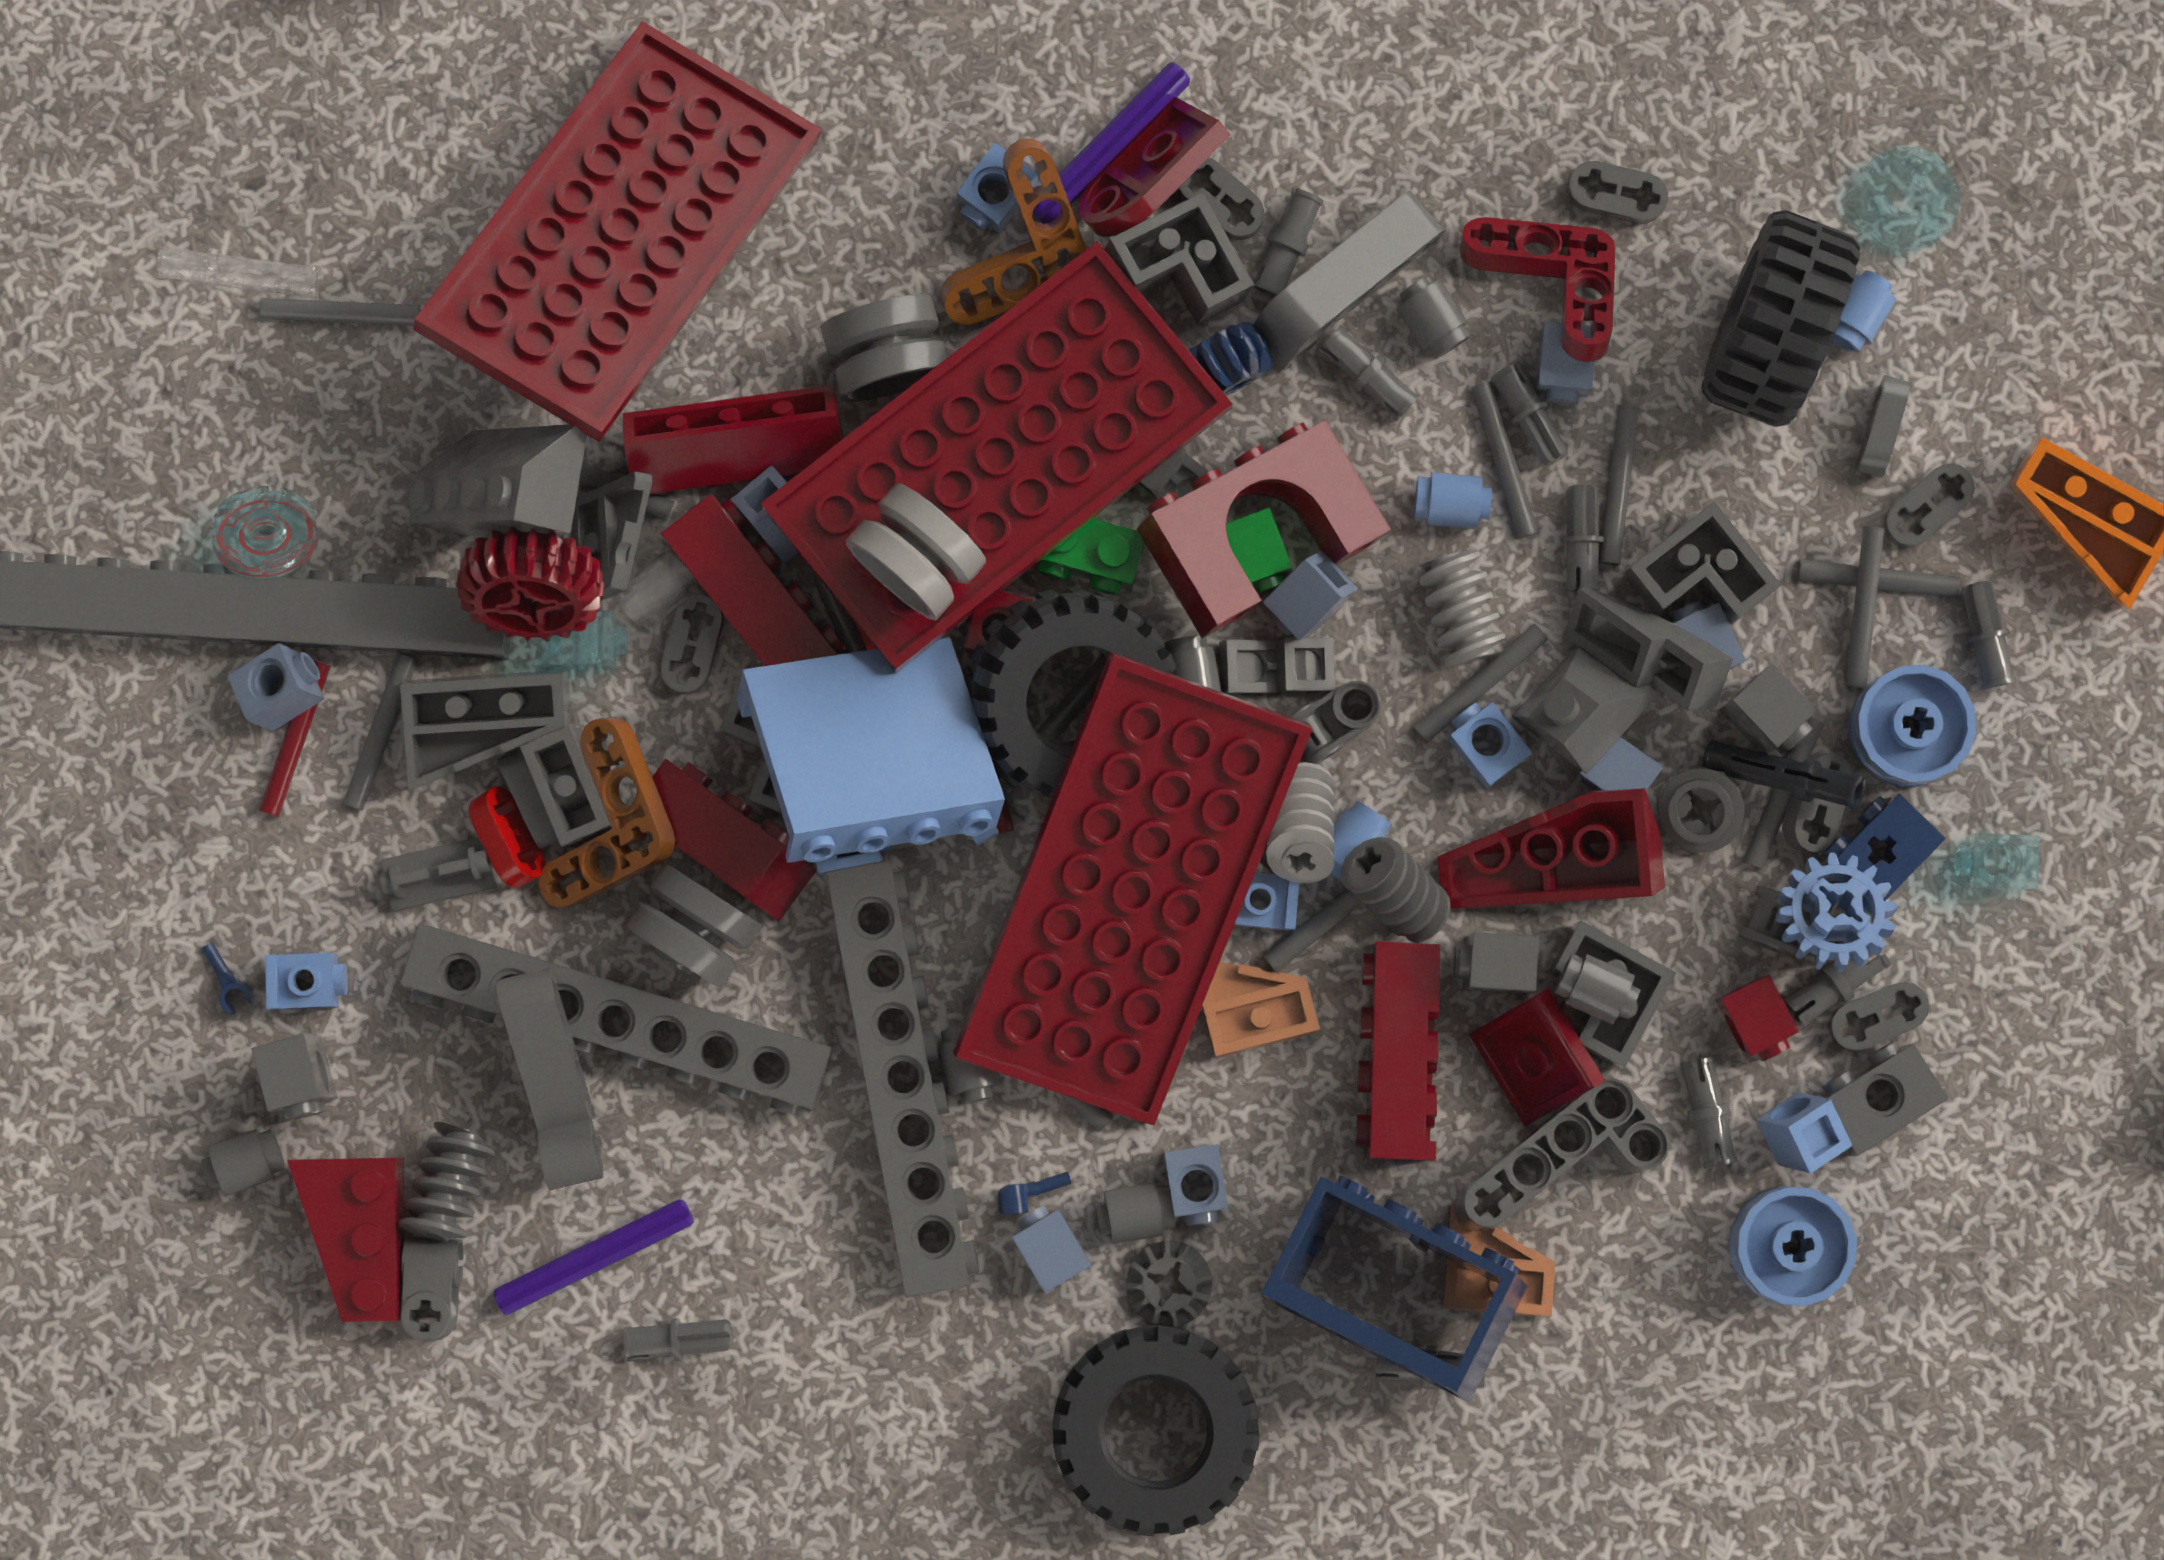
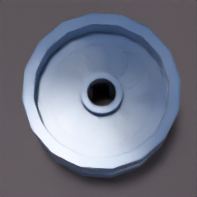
(1942, 719)
(1824, 1250)

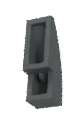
(1648, 649)

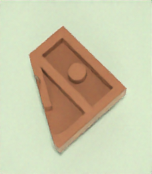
(1256, 1009)
(1472, 1292)

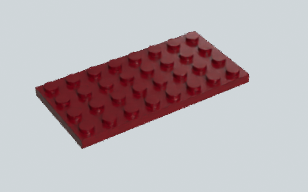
(617, 231)
(1010, 441)
(1132, 889)

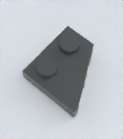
(611, 524)

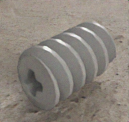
(1461, 608)
(1304, 830)

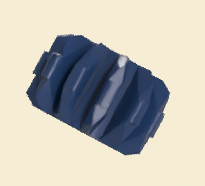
(1234, 356)

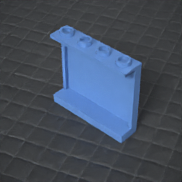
(872, 751)

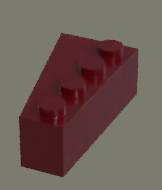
(1400, 1051)

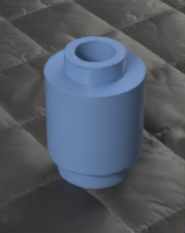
(1864, 311)
(1452, 500)
(1354, 828)

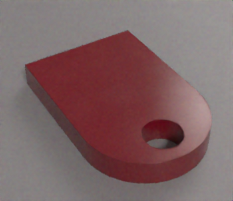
(1150, 168)

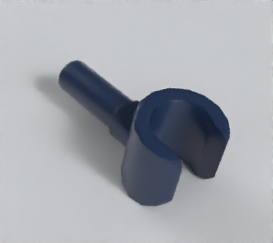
(225, 978)
(1014, 1197)

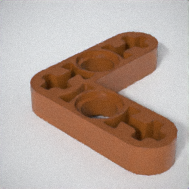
(1044, 242)
(627, 822)

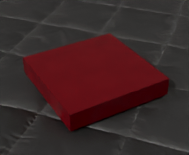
(1536, 1057)

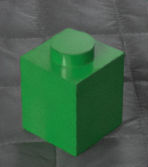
(1259, 550)

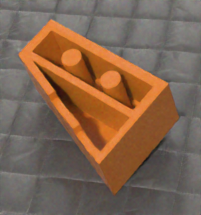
(2095, 516)

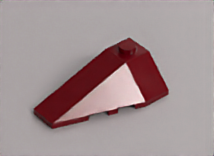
(1573, 852)

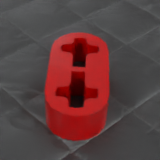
(506, 837)

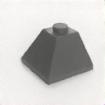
(1583, 708)

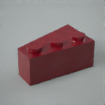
(729, 843)
(354, 1223)

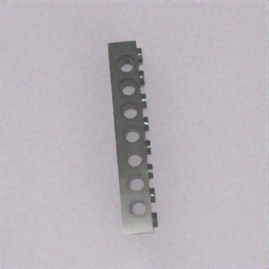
(850, 894)
(805, 1061)

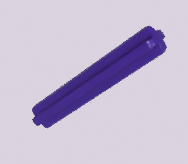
(1115, 136)
(593, 1257)

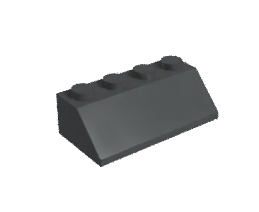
(502, 482)

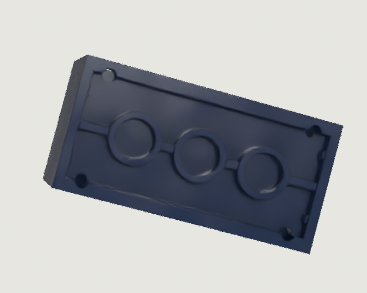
(1307, 1242)

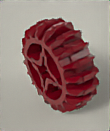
(530, 584)

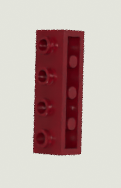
(731, 438)
(746, 587)

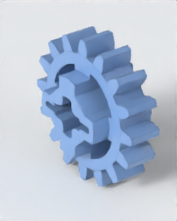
(1823, 897)

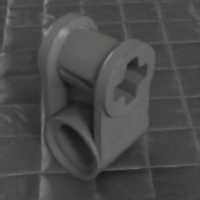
(1330, 724)
(1772, 939)
(431, 1275)

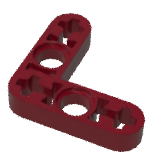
(1574, 268)

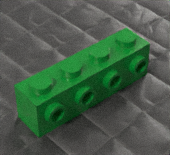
(1097, 552)

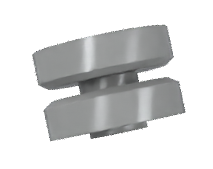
(916, 551)

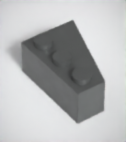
(473, 718)

